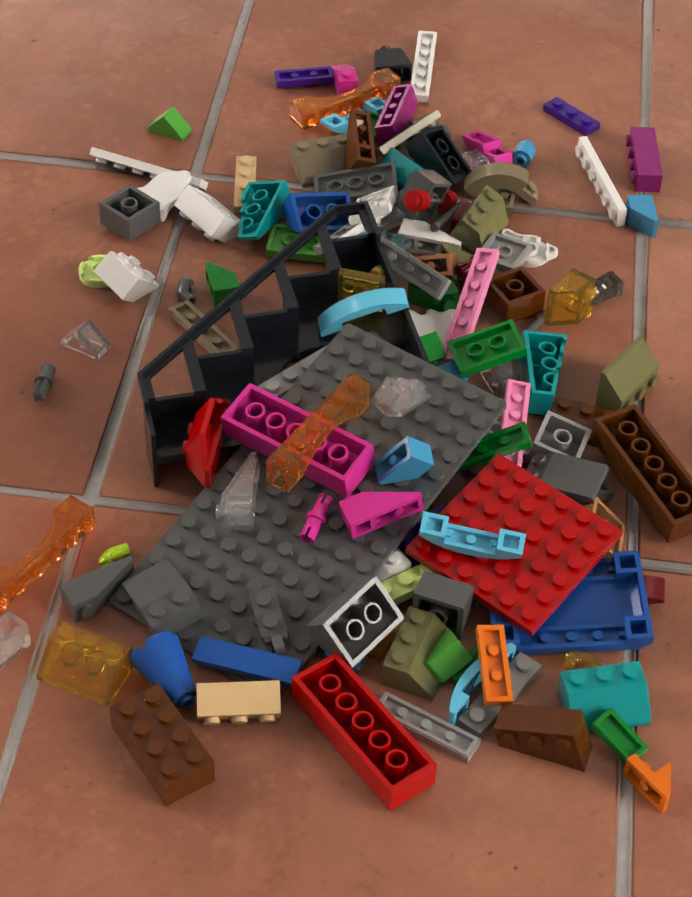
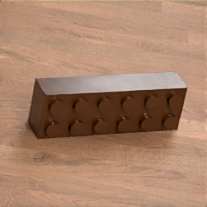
(647, 469)

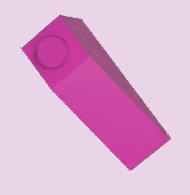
(344, 78)
(377, 509)

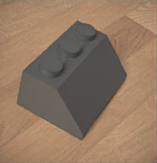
(356, 620)

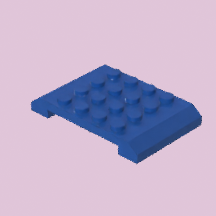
(599, 615)

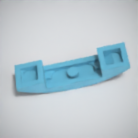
(340, 124)
(360, 305)
(471, 541)
(467, 684)

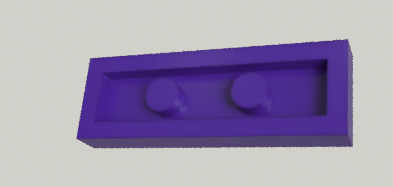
(304, 77)
(571, 116)

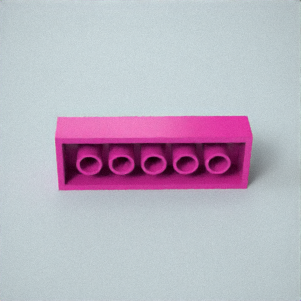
(267, 421)

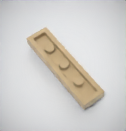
(244, 173)

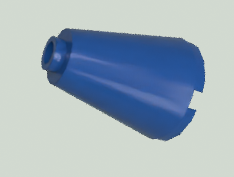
(166, 664)

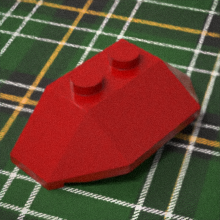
(205, 440)

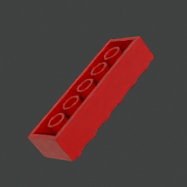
(363, 731)

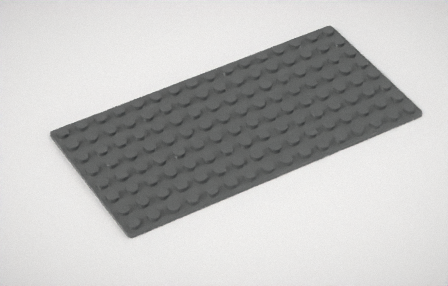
(305, 576)

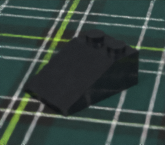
(437, 152)

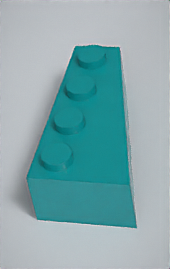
(541, 367)

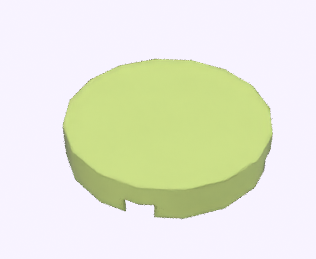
(87, 274)

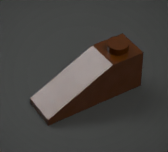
(360, 142)

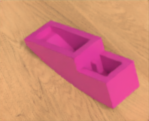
(488, 146)

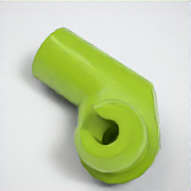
(113, 553)

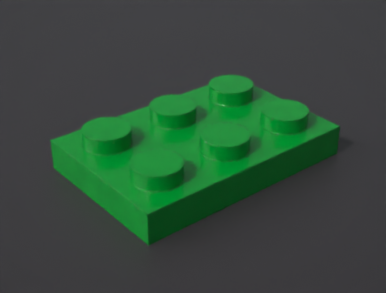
(487, 348)

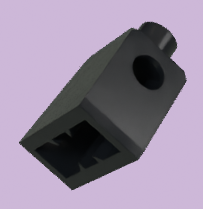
(395, 60)

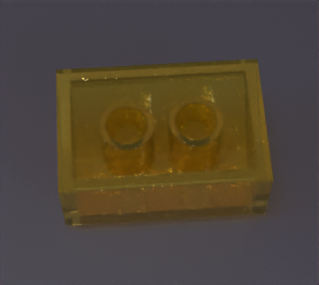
(85, 663)

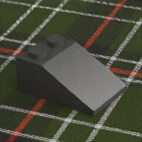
(570, 475)
(163, 598)

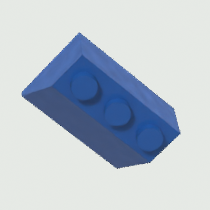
(304, 208)

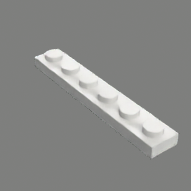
(423, 64)
(138, 167)
(601, 181)

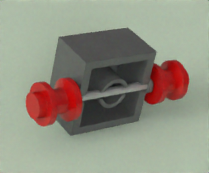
(425, 194)

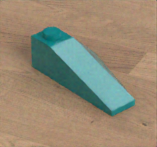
(261, 207)

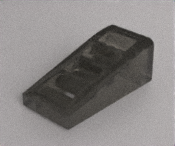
(613, 287)

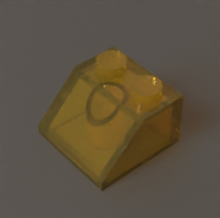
(570, 299)

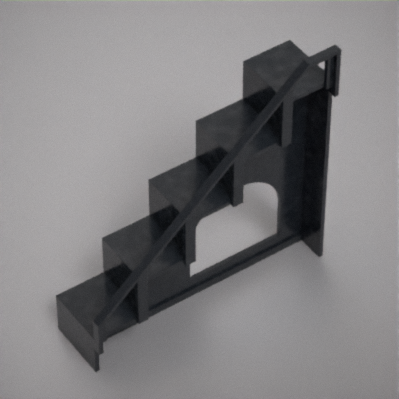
(270, 338)

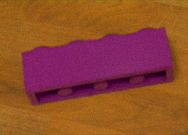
(396, 112)
(644, 159)

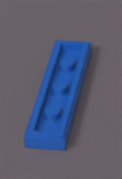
(246, 661)

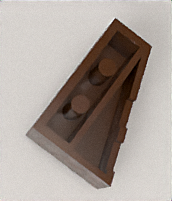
(545, 733)

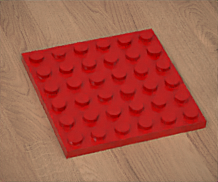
(558, 550)

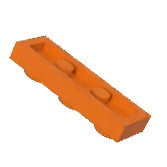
(494, 664)

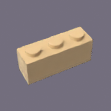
(238, 702)

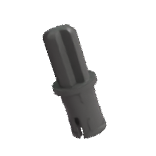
(43, 381)

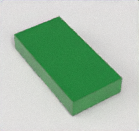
(618, 736)

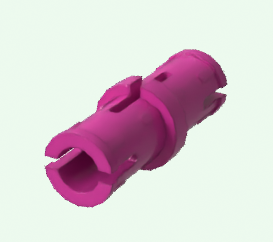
(316, 518)

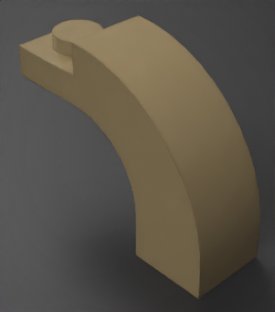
(502, 176)

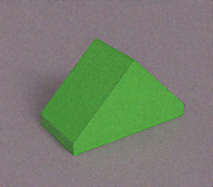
(170, 125)
(447, 657)

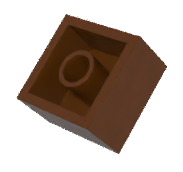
(515, 295)

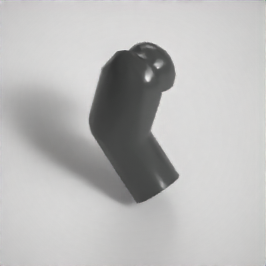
(183, 289)

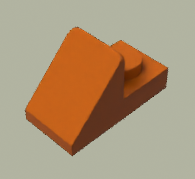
(653, 785)

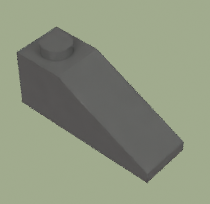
(92, 591)

